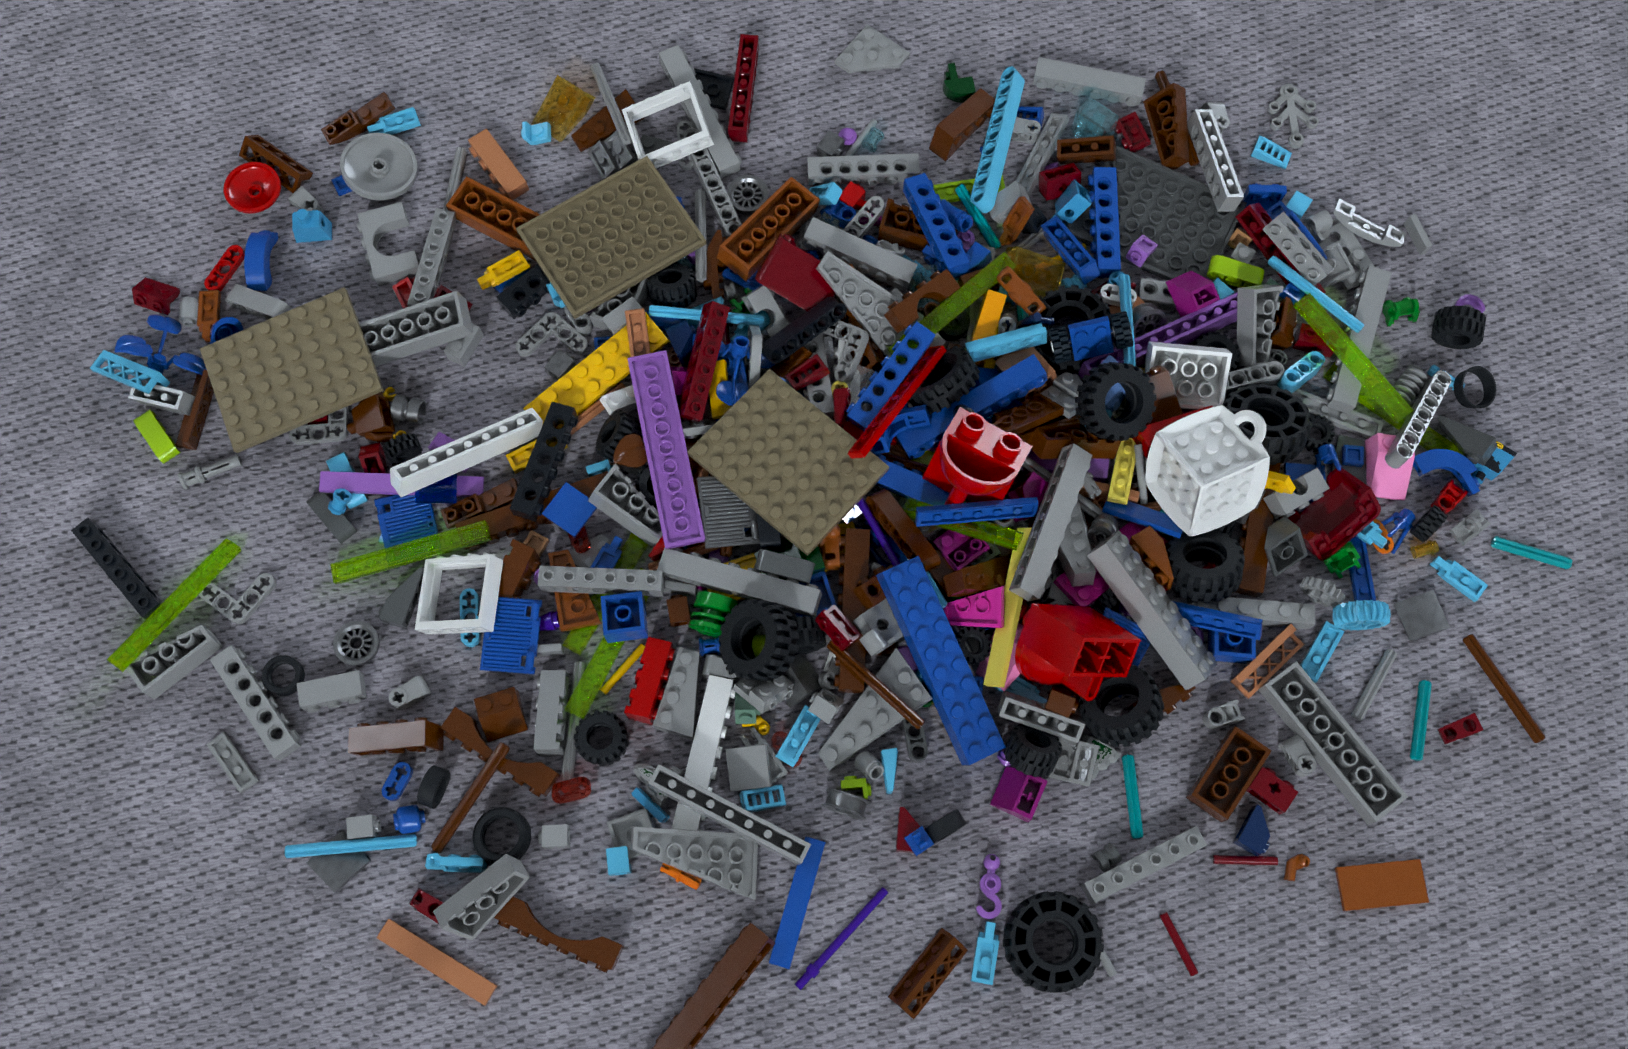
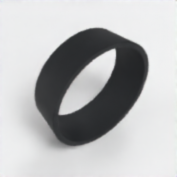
(1488, 383)

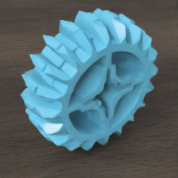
(1361, 615)

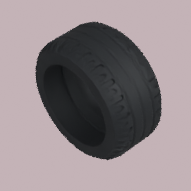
(487, 819)

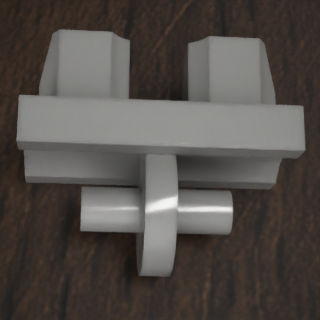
(1469, 527)

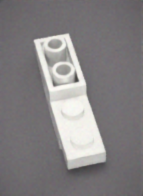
(619, 400)

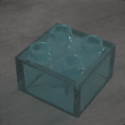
(1094, 120)

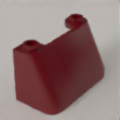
(793, 274)
(1337, 515)

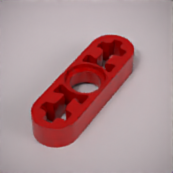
(224, 262)

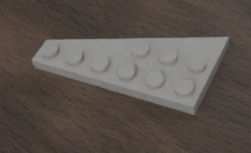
(863, 299)
(872, 714)
(712, 856)

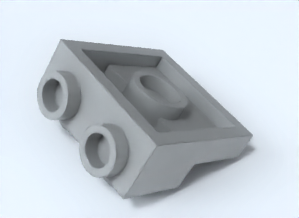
(1064, 392)
(697, 429)
(764, 694)

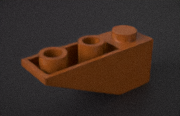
(1153, 555)

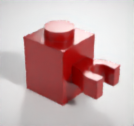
(853, 196)

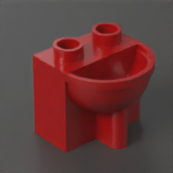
(976, 460)
(1073, 648)

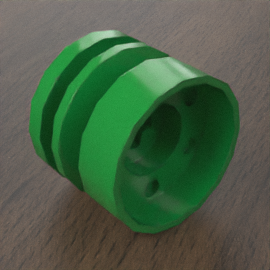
(713, 609)

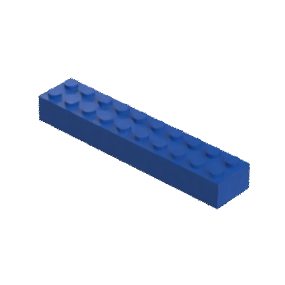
(940, 661)

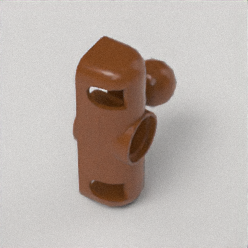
(1020, 291)
(830, 549)

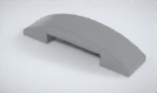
(1389, 237)

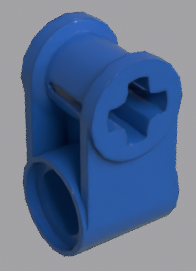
(840, 212)

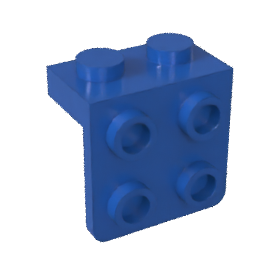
(1264, 194)

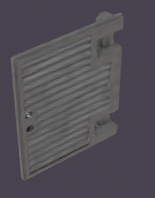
(725, 515)

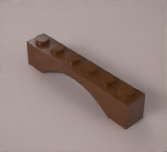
(536, 774)
(598, 950)

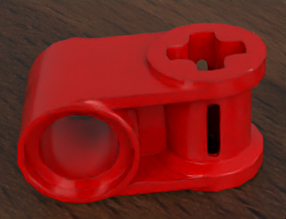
(1449, 497)

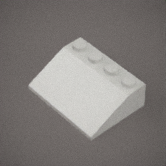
(1195, 371)

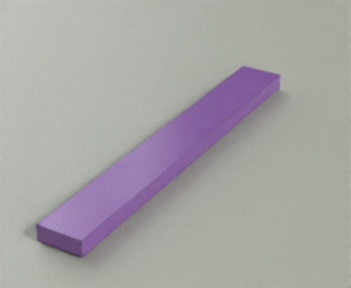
(380, 483)

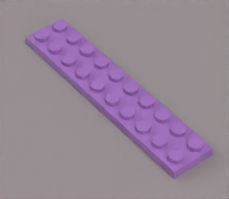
(666, 450)

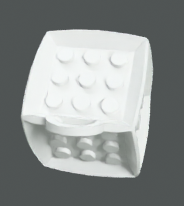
(1208, 469)

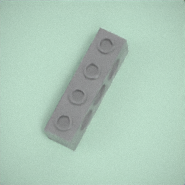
(1298, 249)
(1036, 716)

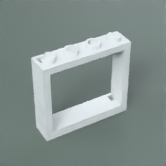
(657, 103)
(430, 591)

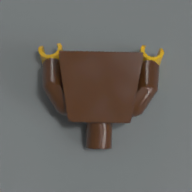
(373, 418)

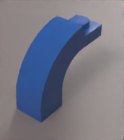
(979, 257)
(258, 259)
(907, 418)
(1450, 461)

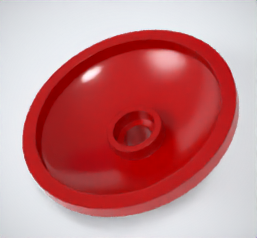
(247, 180)

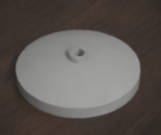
(378, 166)

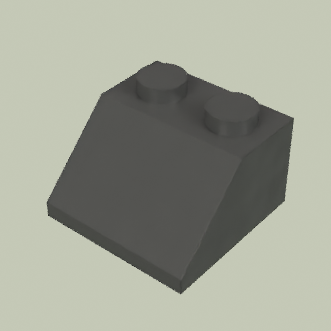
(1284, 546)

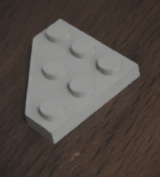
(871, 53)

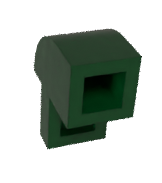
(957, 88)

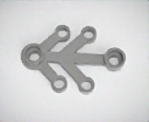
(1293, 113)

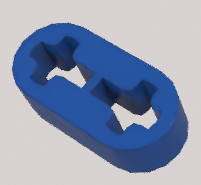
(392, 779)

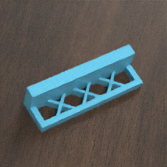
(1007, 342)
(128, 367)

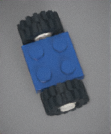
(1091, 337)

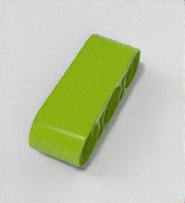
(1234, 272)
(156, 437)

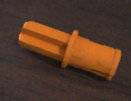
(686, 878)

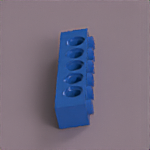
(1105, 178)
(936, 225)
(923, 338)

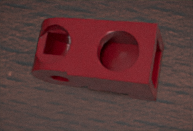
(1460, 729)
(425, 903)

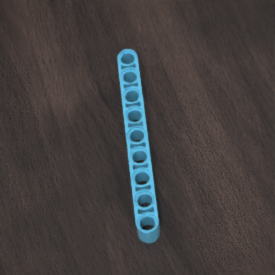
(997, 140)

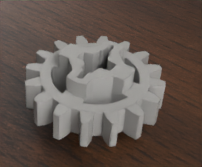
(1322, 591)

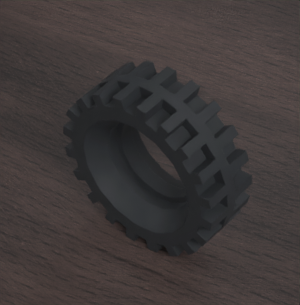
(947, 381)

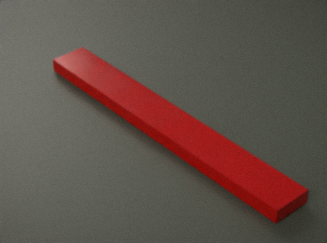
(896, 402)

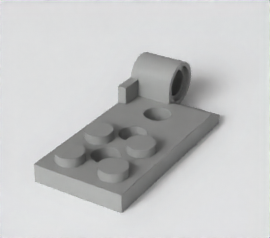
(1321, 226)
(873, 638)

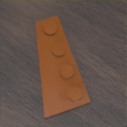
(573, 609)

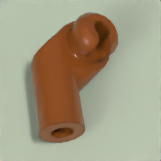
(1294, 864)

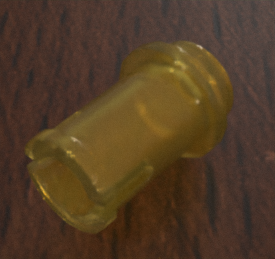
(1428, 548)

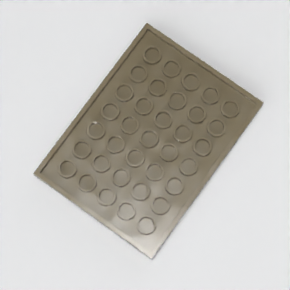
(611, 237)
(291, 370)
(787, 461)

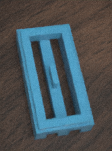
(647, 802)

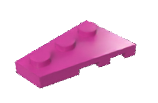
(978, 610)

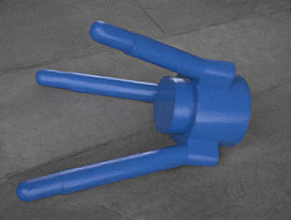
(1328, 456)
(1402, 521)

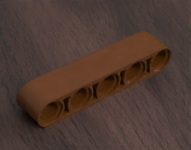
(902, 529)

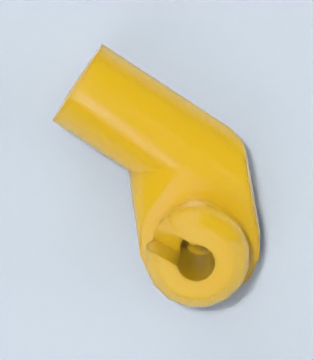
(761, 725)

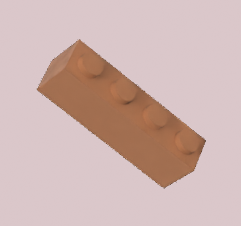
(497, 164)

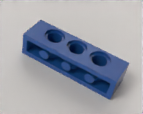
(1070, 250)

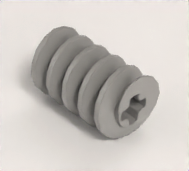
(1411, 382)

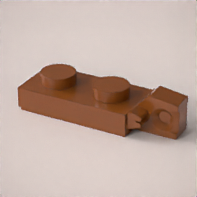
(1016, 220)
(208, 311)

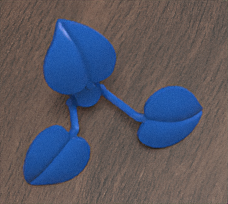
(137, 346)
(729, 391)

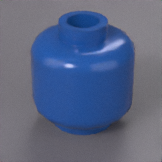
(408, 819)

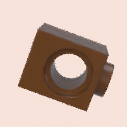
(678, 610)

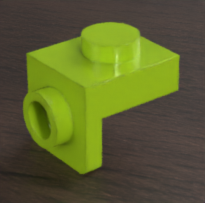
(853, 783)

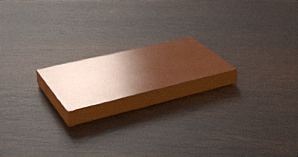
(1381, 885)

